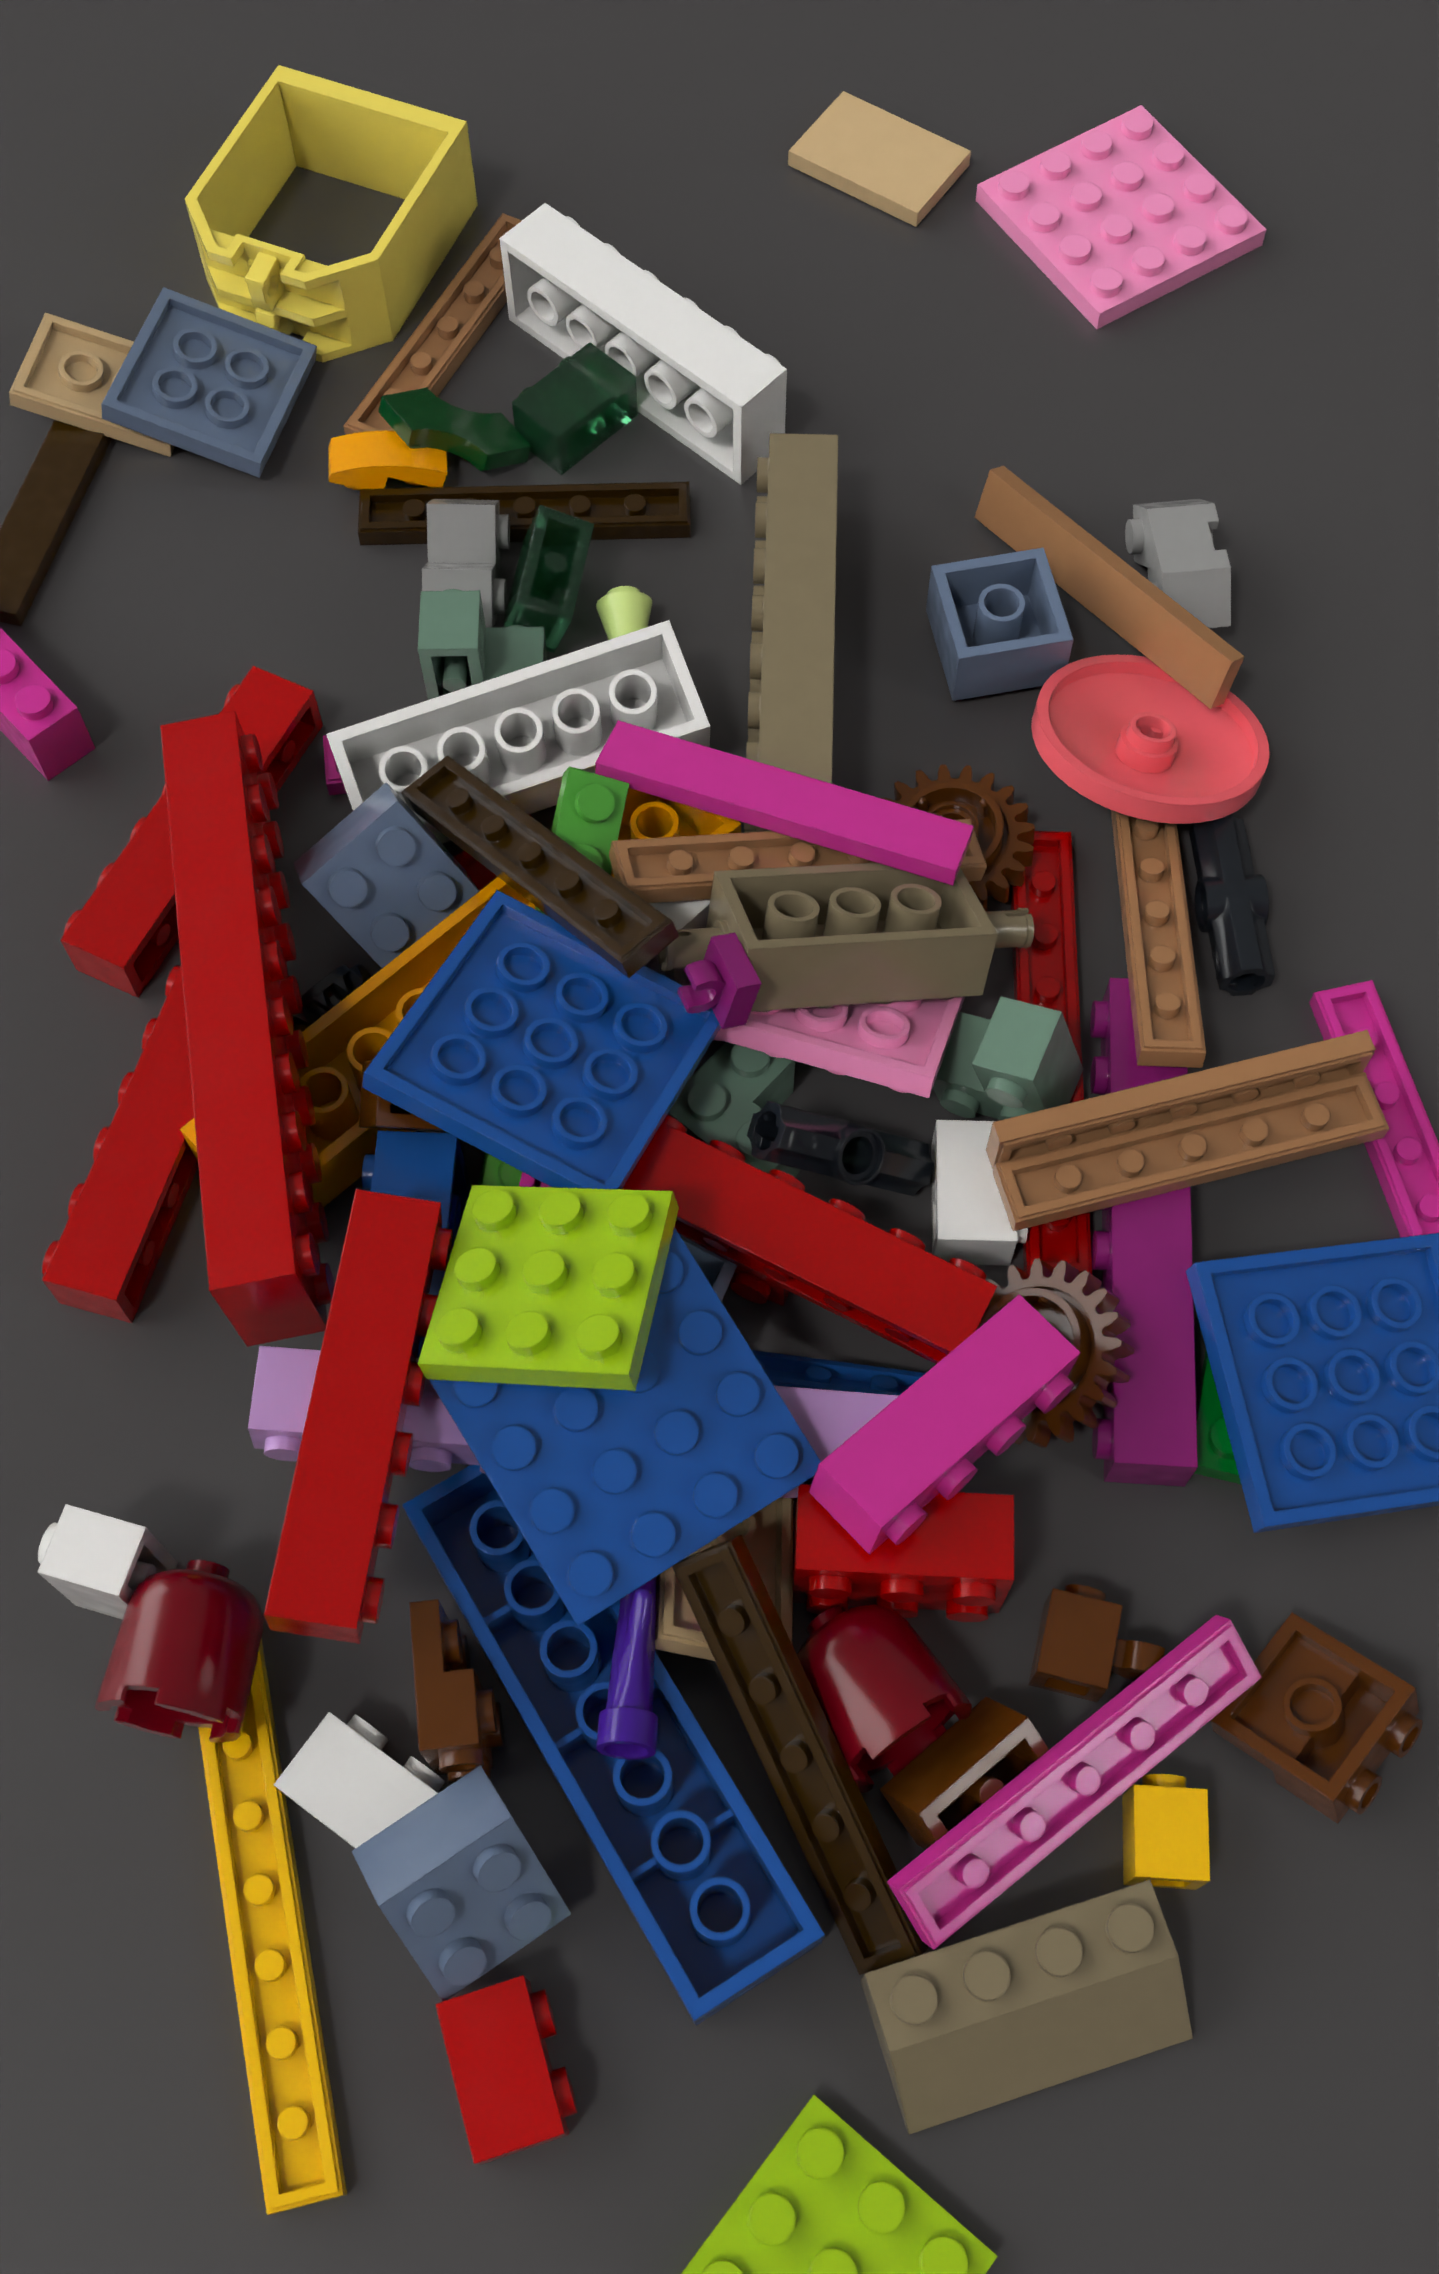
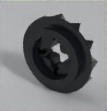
(329, 993)

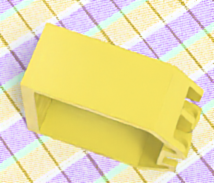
(349, 138)

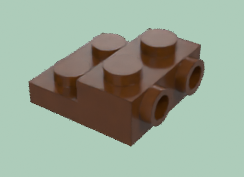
(454, 1712)
(1322, 1719)

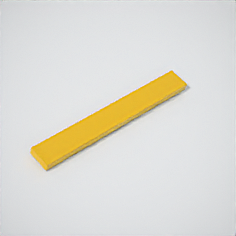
(272, 1962)

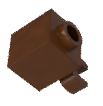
(1081, 1647)

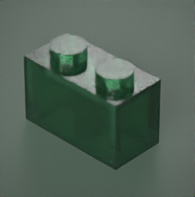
(575, 407)
(549, 574)

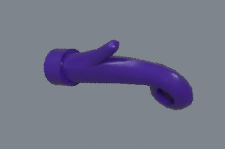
(628, 1723)

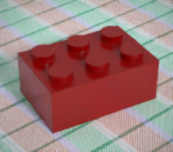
(950, 1563)

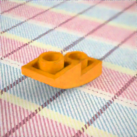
(371, 457)

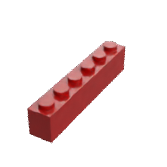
(132, 912)
(136, 1178)
(814, 1245)
(356, 1420)

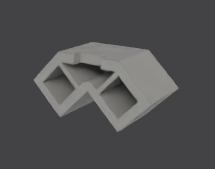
(465, 550)
(1181, 557)

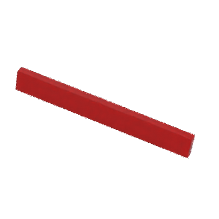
(1049, 978)

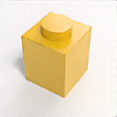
(1166, 1833)

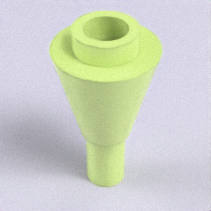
(624, 611)

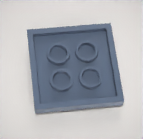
(209, 382)

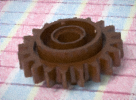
(998, 824)
(1086, 1319)

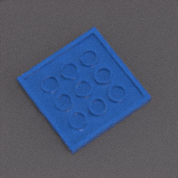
(543, 1051)
(1327, 1376)
(644, 1477)

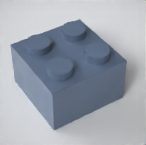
(997, 623)
(384, 876)
(460, 1883)

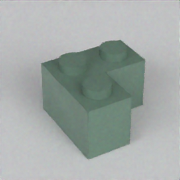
(459, 648)
(1008, 1063)
(726, 1094)

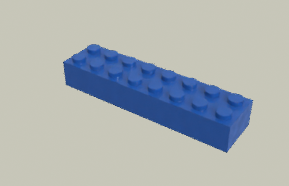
(662, 1824)

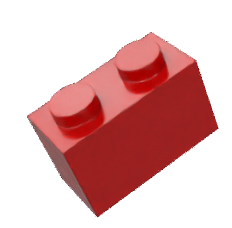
(504, 2068)

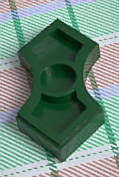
(430, 422)

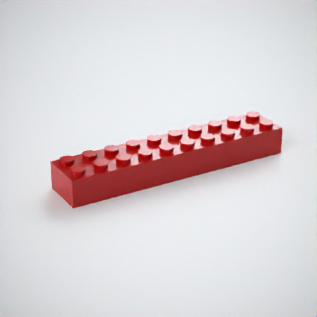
(242, 1036)

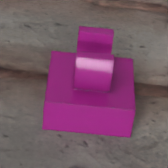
(722, 982)

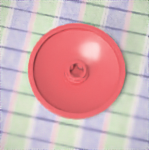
(1146, 743)

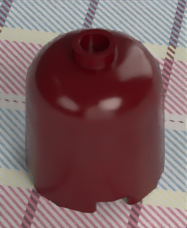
(185, 1654)
(878, 1688)

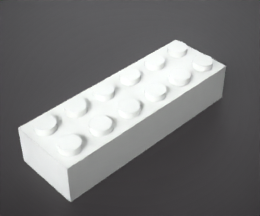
(688, 367)
(529, 723)

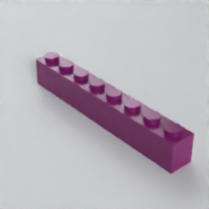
(1145, 1263)

